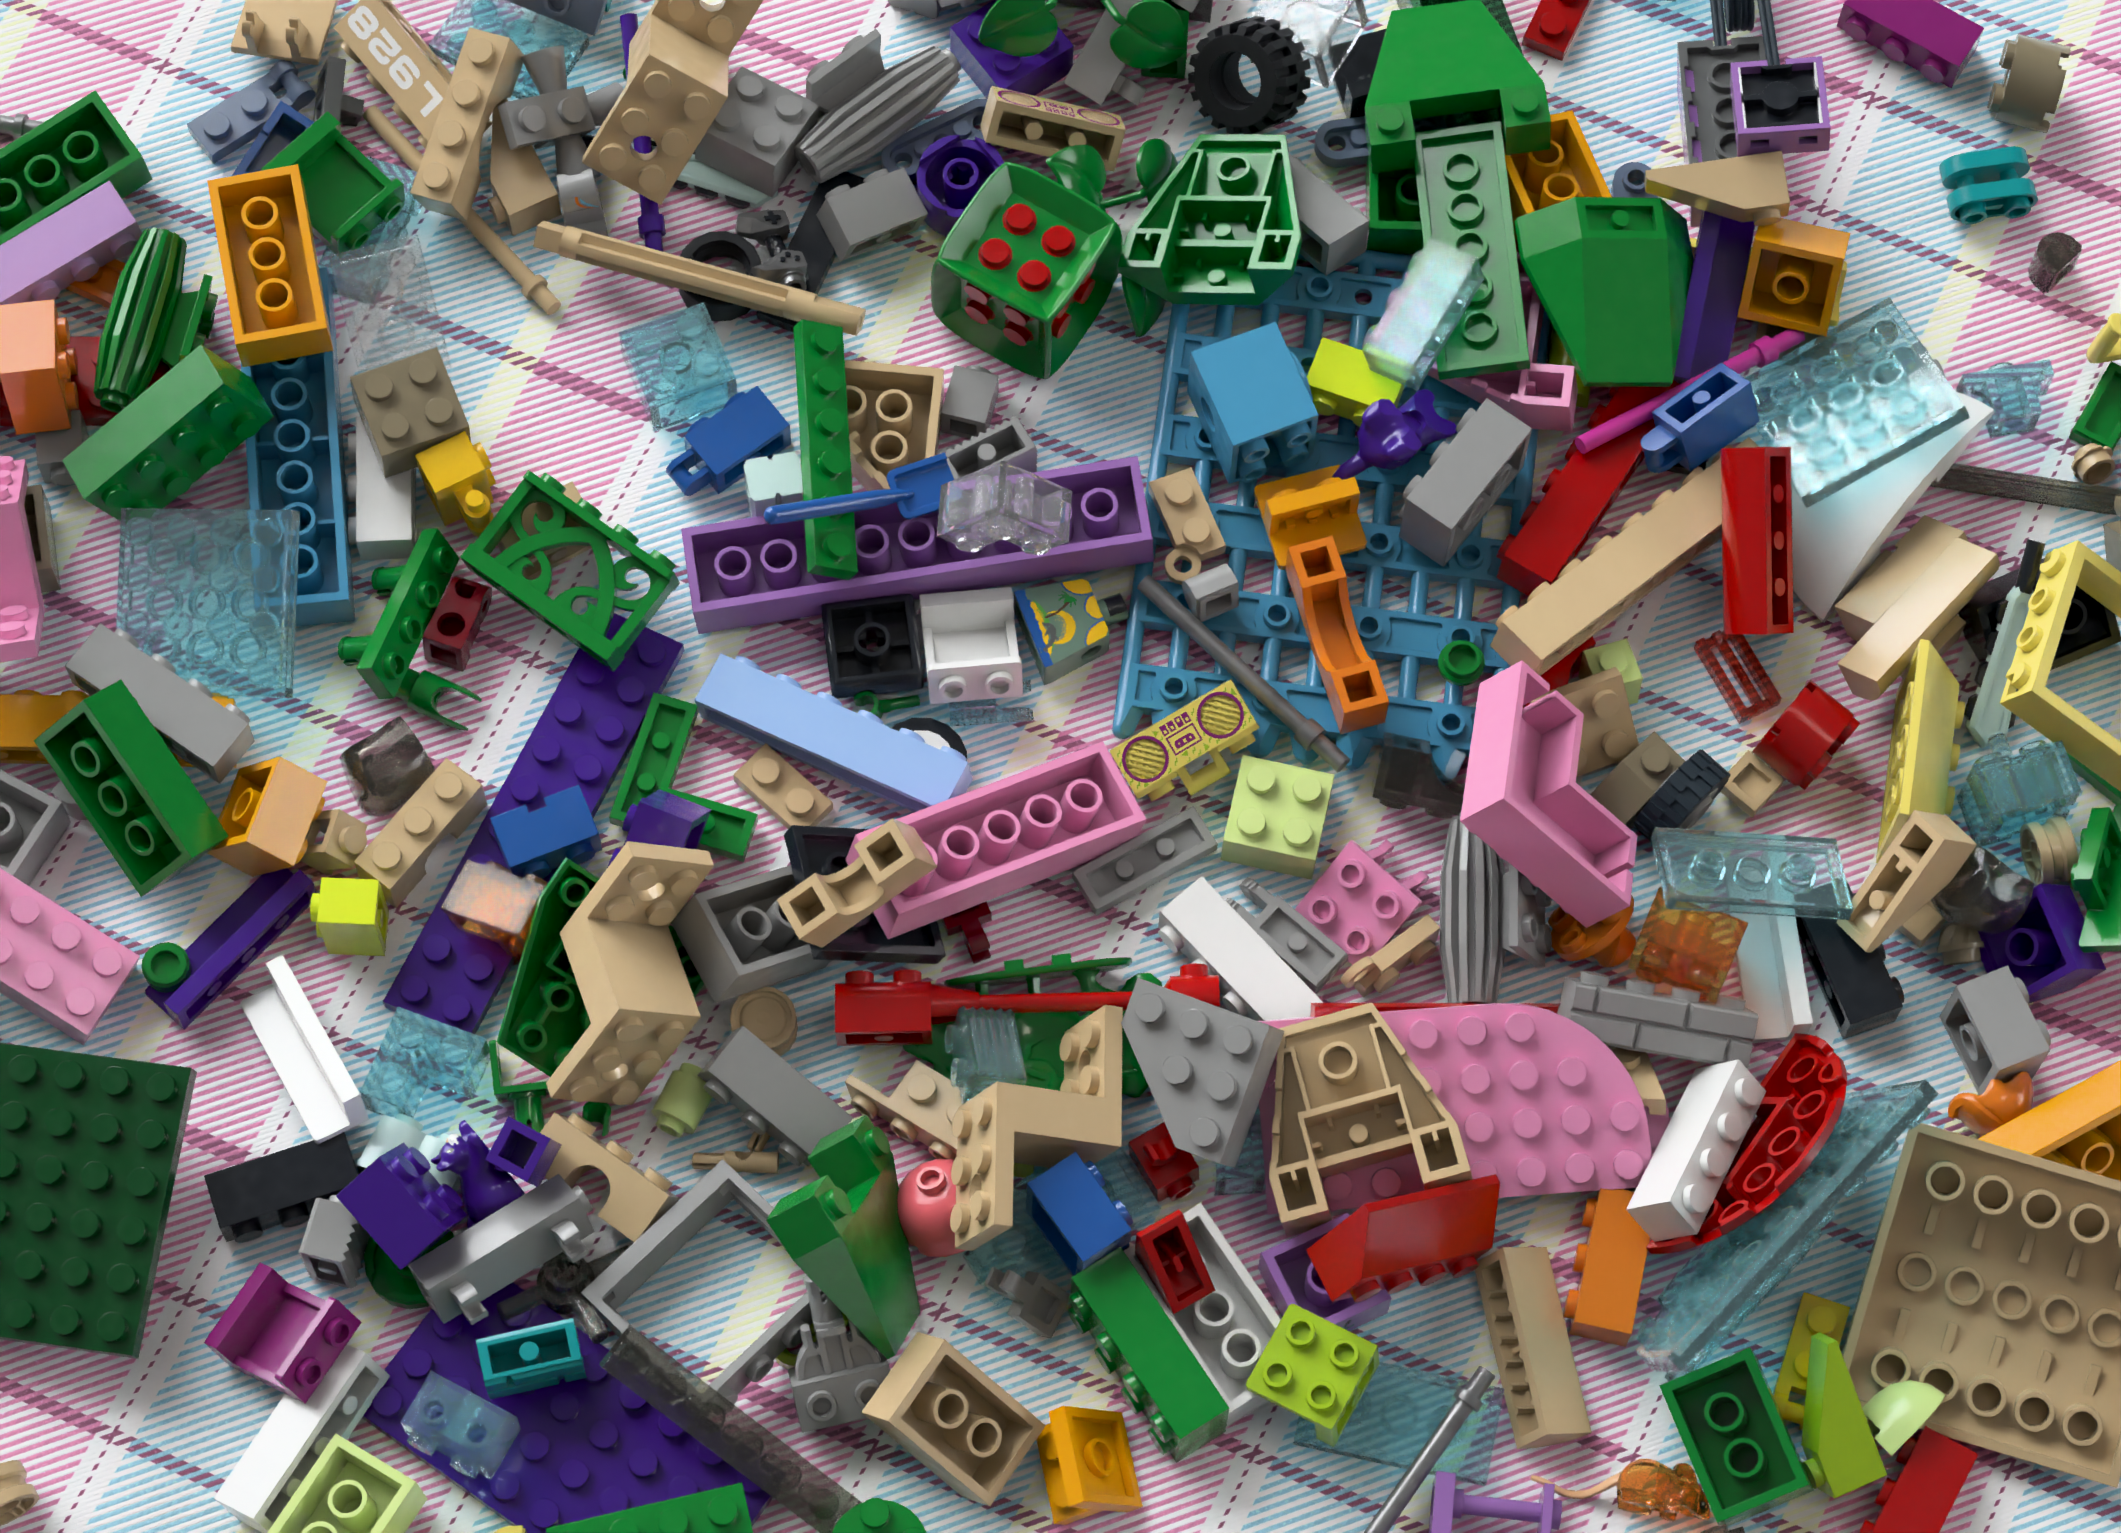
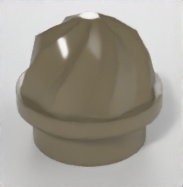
(1959, 945)

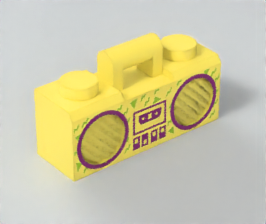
(1202, 726)

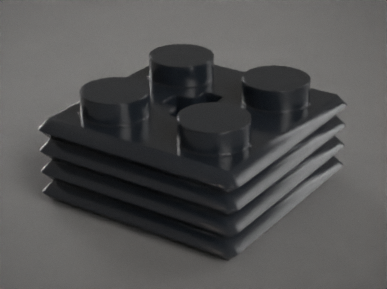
(879, 619)

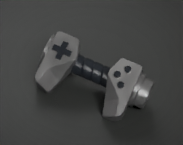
(770, 230)

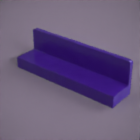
(1713, 294)
(236, 941)

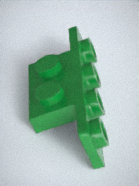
(2099, 880)

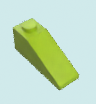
(1835, 1429)

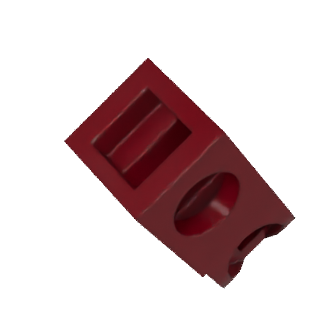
(456, 623)

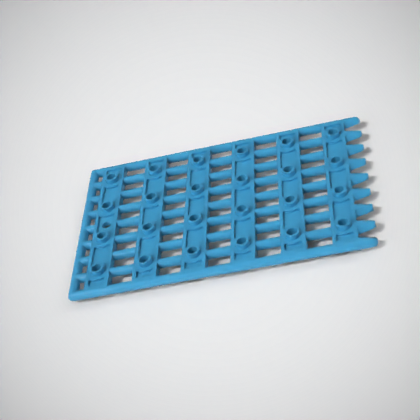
(1275, 618)

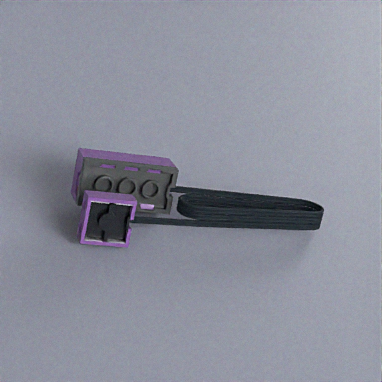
(1741, 98)

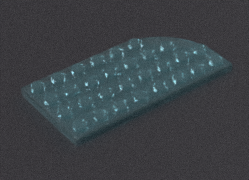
(1737, 1265)

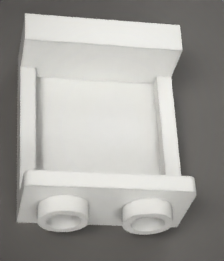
(970, 645)

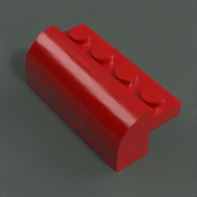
(1757, 540)

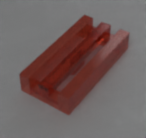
(1722, 682)

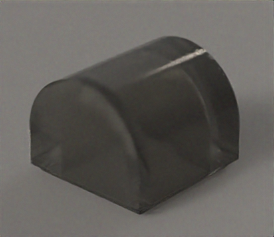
(2053, 260)

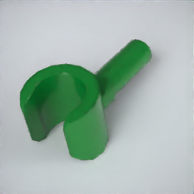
(885, 705)
(599, 1113)

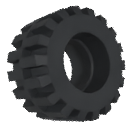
(1219, 82)

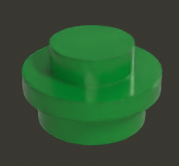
(1461, 663)

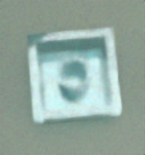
(678, 366)

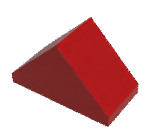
(1173, 1262)

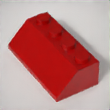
(1408, 1240)

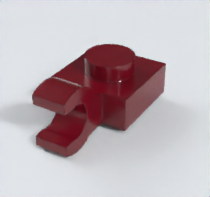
(969, 924)

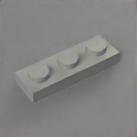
(1144, 860)

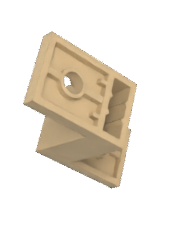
(670, 93)
(629, 973)
(1037, 1127)

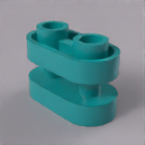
(1988, 184)

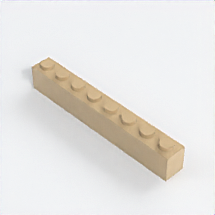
(1615, 573)

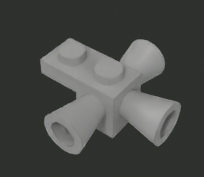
(557, 114)

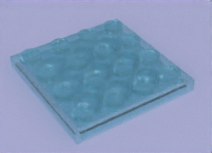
(1853, 401)
(213, 594)

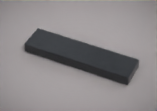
(813, 243)

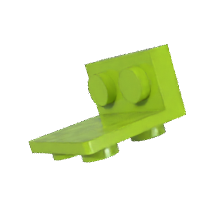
(1315, 1371)

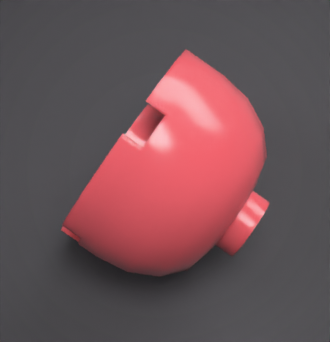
(926, 1206)

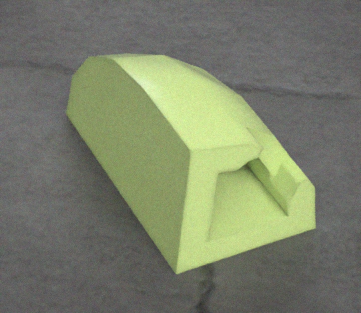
(1900, 1411)

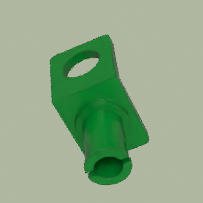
(525, 1097)

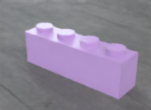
(67, 247)

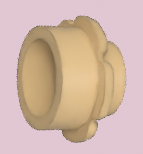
(2093, 463)

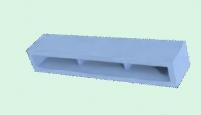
(830, 736)

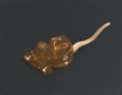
(1650, 1487)

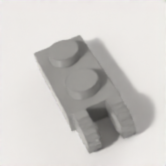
(1291, 936)

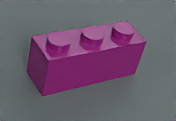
(1915, 33)

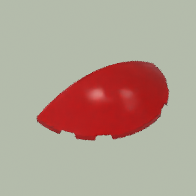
(1790, 1129)

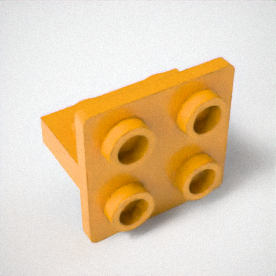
(1311, 509)

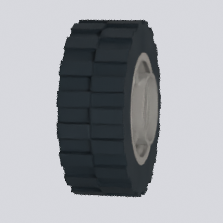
(1683, 795)

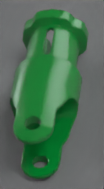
(423, 691)

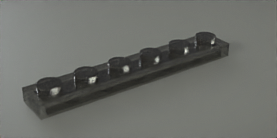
(727, 1431)

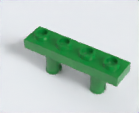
(413, 600)

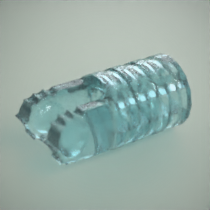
(985, 712)

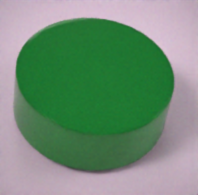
(166, 967)

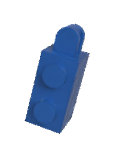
(1700, 420)
(721, 444)

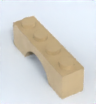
(450, 164)

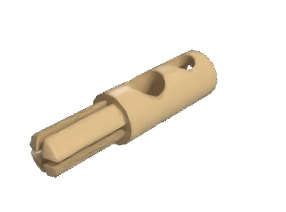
(740, 1161)

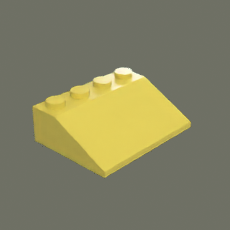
(1921, 743)

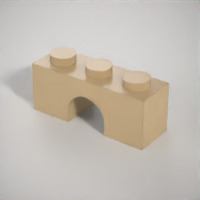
(438, 808)
(833, 903)
(634, 1196)

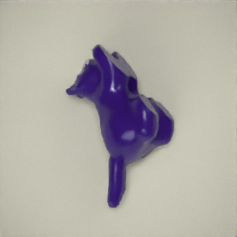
(1395, 435)
(483, 1184)

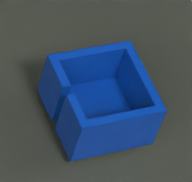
(1077, 1213)

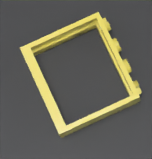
(2036, 650)

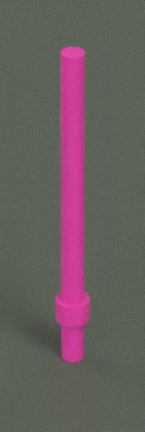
(1758, 354)

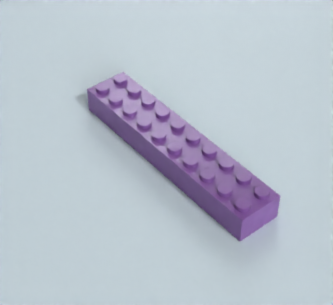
(759, 575)

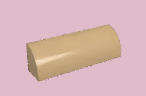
(1917, 615)
(1532, 1347)

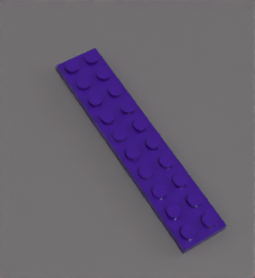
(575, 742)

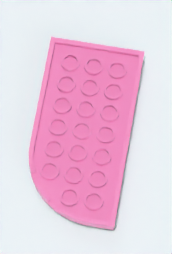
(1529, 1097)

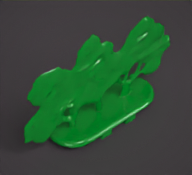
(1043, 1031)

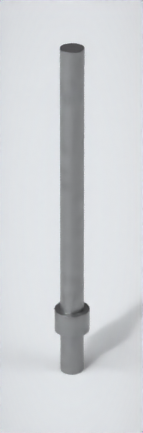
(1307, 732)

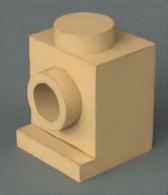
(342, 841)

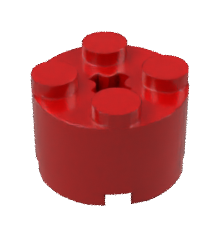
(1805, 735)

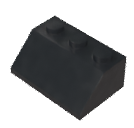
(2085, 631)

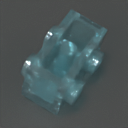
(460, 1425)

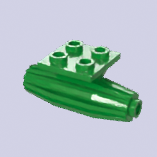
(150, 319)

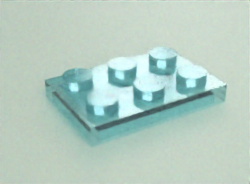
(524, 27)

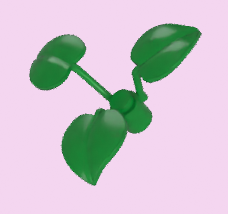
(1145, 40)
(1084, 173)

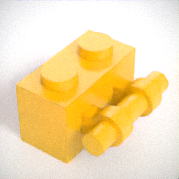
(459, 481)

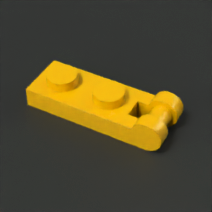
(1812, 1317)

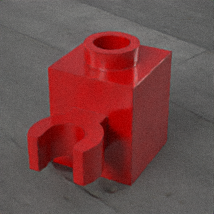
(1162, 1165)

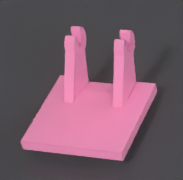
(1360, 901)

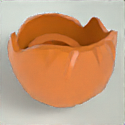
(1995, 1106)

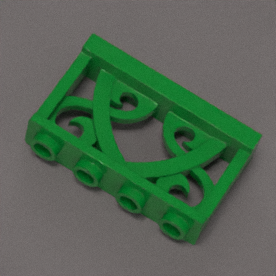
(588, 629)

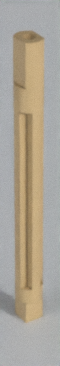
(696, 277)

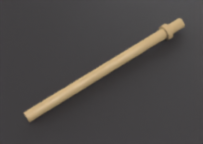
(533, 286)

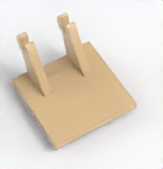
(284, 29)

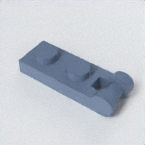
(247, 111)

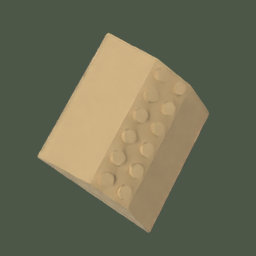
(2003, 1296)

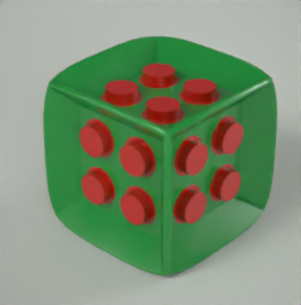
(1026, 270)

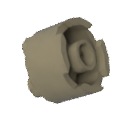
(2029, 83)

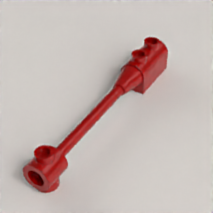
(908, 1007)

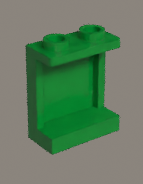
(341, 186)

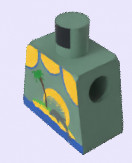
(1066, 625)

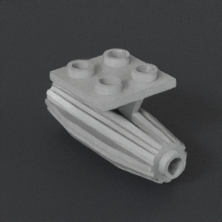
(868, 103)
(1484, 917)

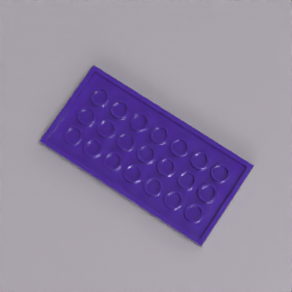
(580, 1442)

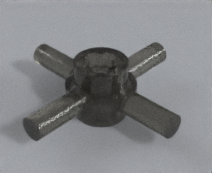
(561, 1288)

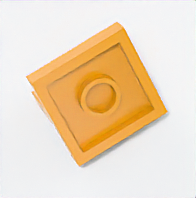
(1087, 1464)

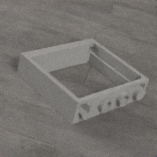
(666, 1239)

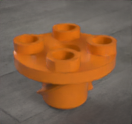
(1606, 940)

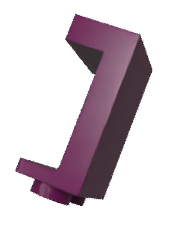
(282, 1333)

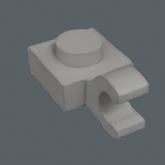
(1035, 1299)

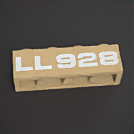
(397, 62)

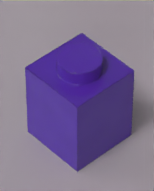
(523, 1152)

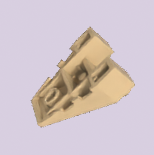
(1349, 1103)

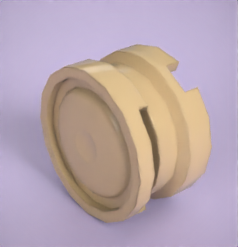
(768, 1016)

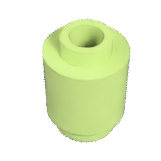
(682, 1101)

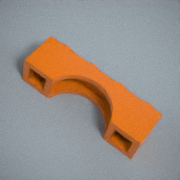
(1327, 616)

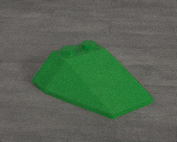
(1219, 224)

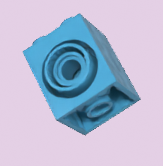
(1253, 403)

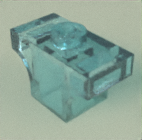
(2011, 393)

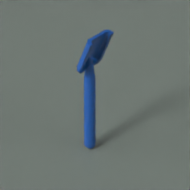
(912, 488)

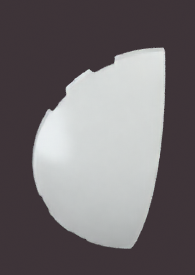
(1844, 531)

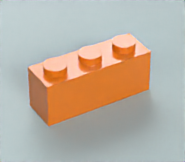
(1609, 1270)

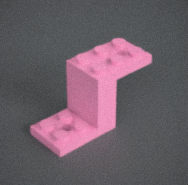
(20, 589)

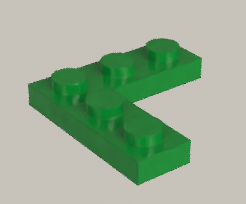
(655, 767)

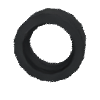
(720, 245)

